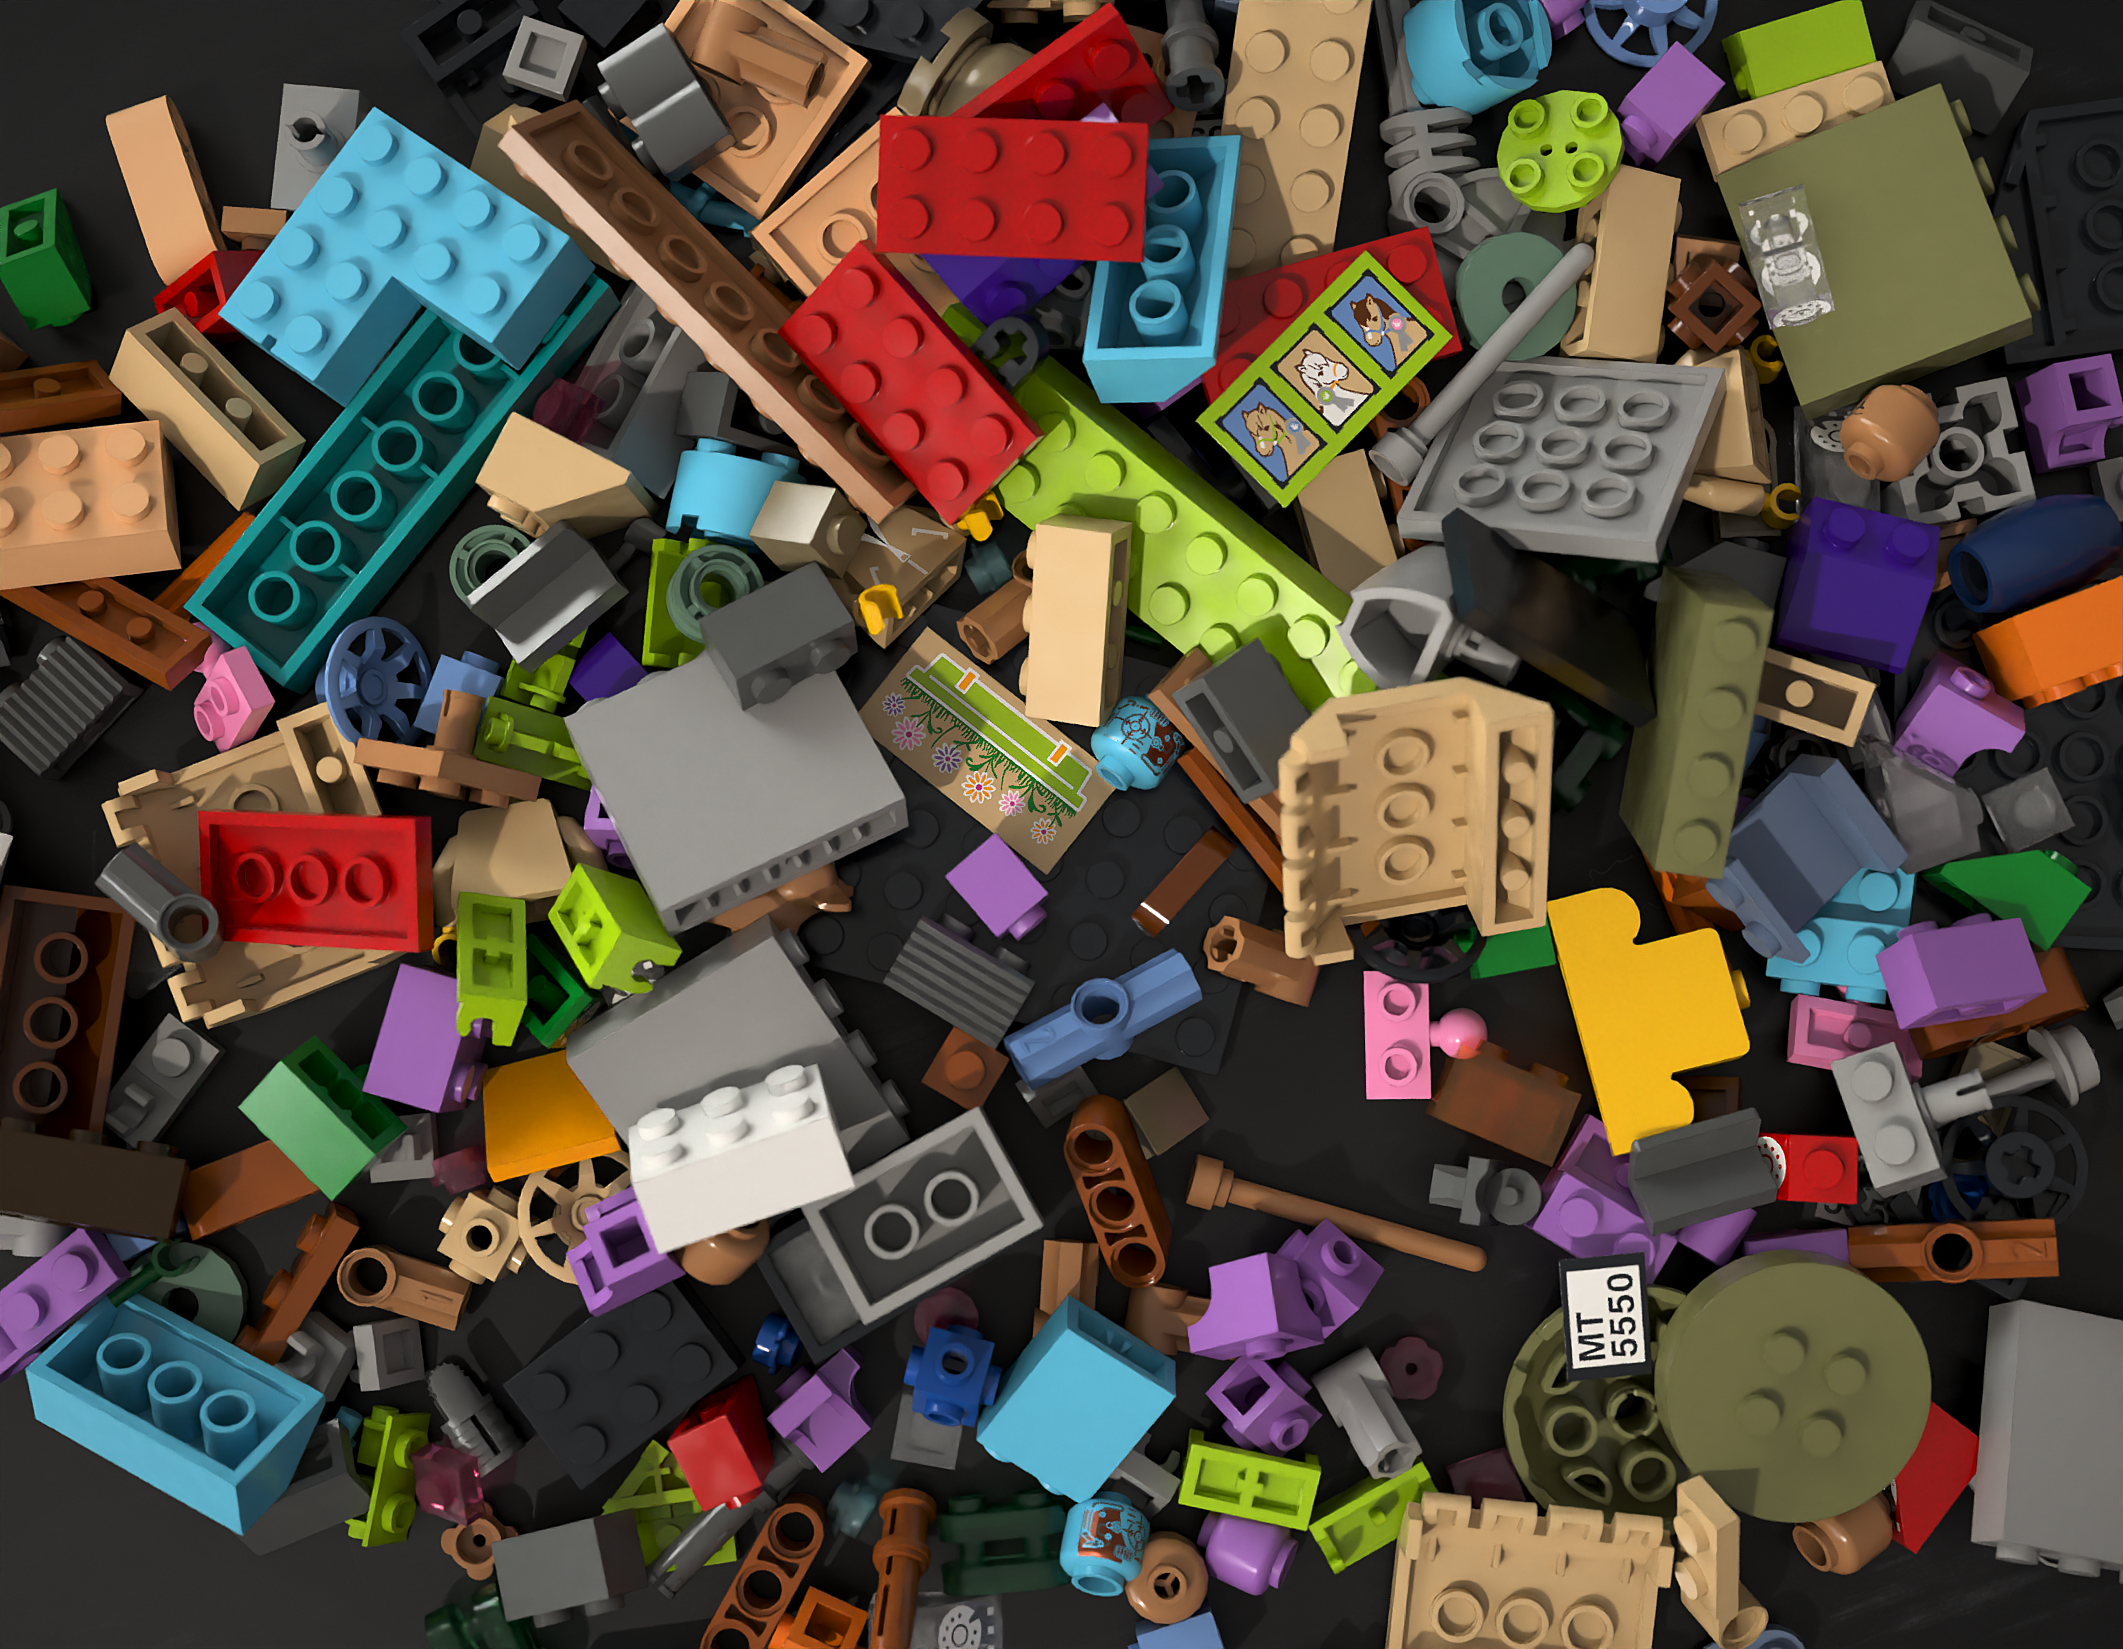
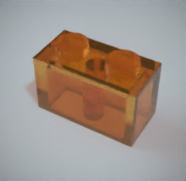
(1503, 1102)

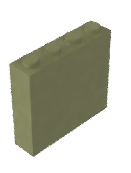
(1904, 248)
(1705, 690)

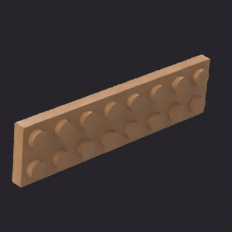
(701, 291)

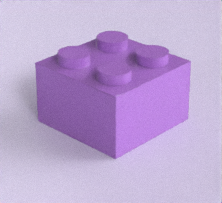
(419, 1049)

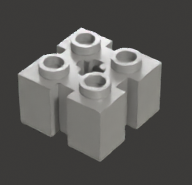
(1984, 476)

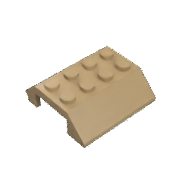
(292, 770)
(1414, 810)
(1524, 1578)

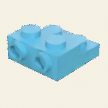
(1848, 936)

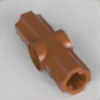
(1999, 1250)

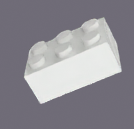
(737, 1157)

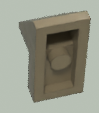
(1161, 1113)

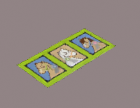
(1324, 379)

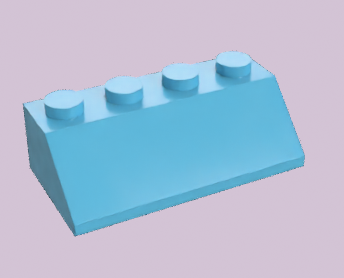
(1161, 319)
(177, 1408)

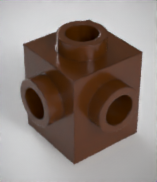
(1735, 318)

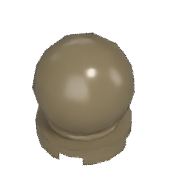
(961, 68)

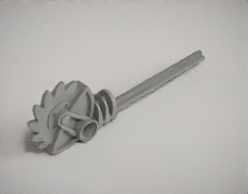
(1432, 170)

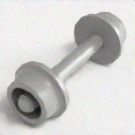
(2059, 1062)

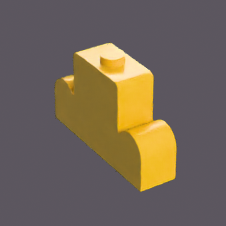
(1644, 1010)

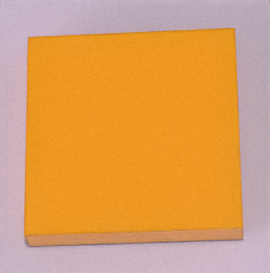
(541, 1118)

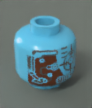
(1136, 745)
(1104, 1543)

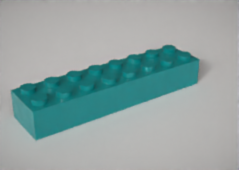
(379, 488)

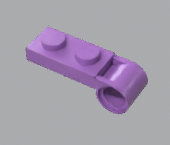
(1591, 1162)
(54, 1295)

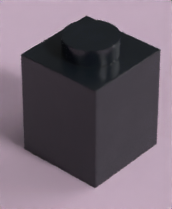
(609, 23)

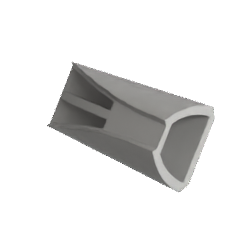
(1409, 629)

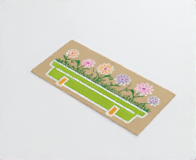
(984, 752)

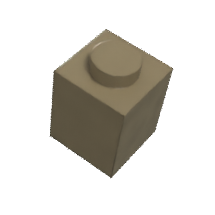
(808, 525)

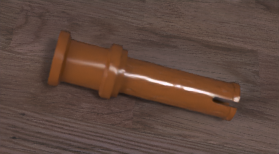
(901, 1561)

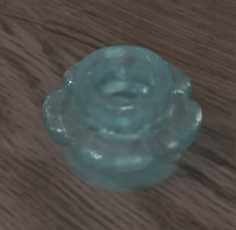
(988, 567)
(852, 1507)

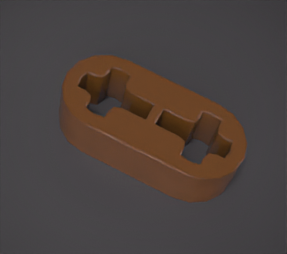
(1183, 881)

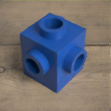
(950, 1397)

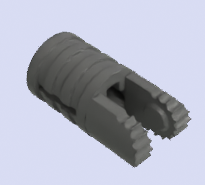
(457, 1402)

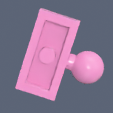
(233, 696)
(1833, 1030)
(1401, 1036)

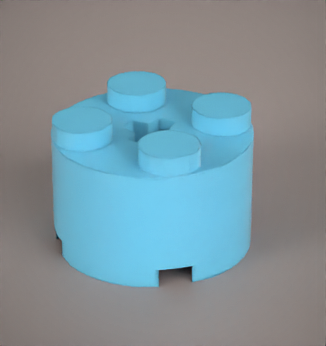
(1475, 50)
(725, 492)

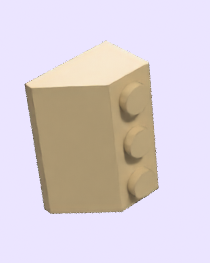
(547, 479)

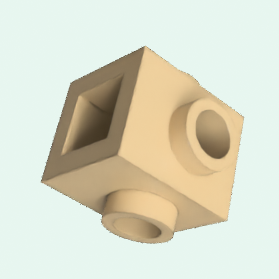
(498, 1213)

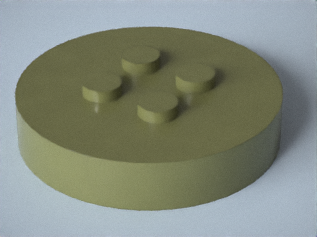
(1792, 1385)

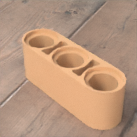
(165, 186)

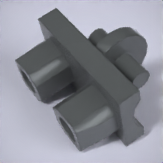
(1487, 1192)

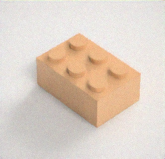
(87, 505)

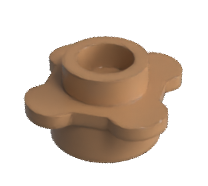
(461, 1545)

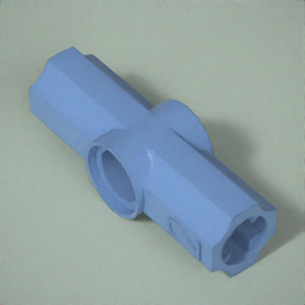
(1135, 998)

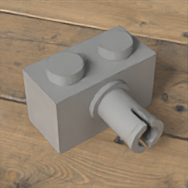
(311, 134)
(1898, 1116)

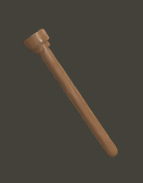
(1215, 1185)

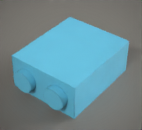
(1076, 1401)

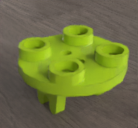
(1559, 124)

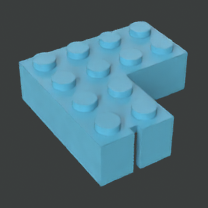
(397, 232)

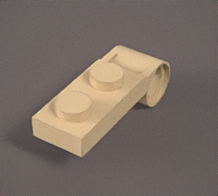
(1710, 1567)

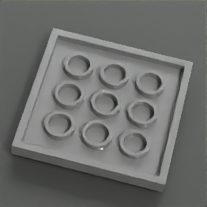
(1570, 456)

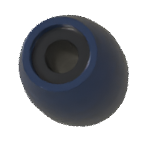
(2035, 553)

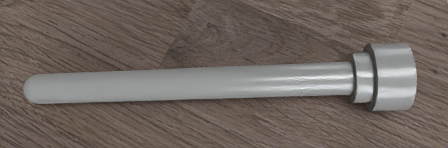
(1402, 452)

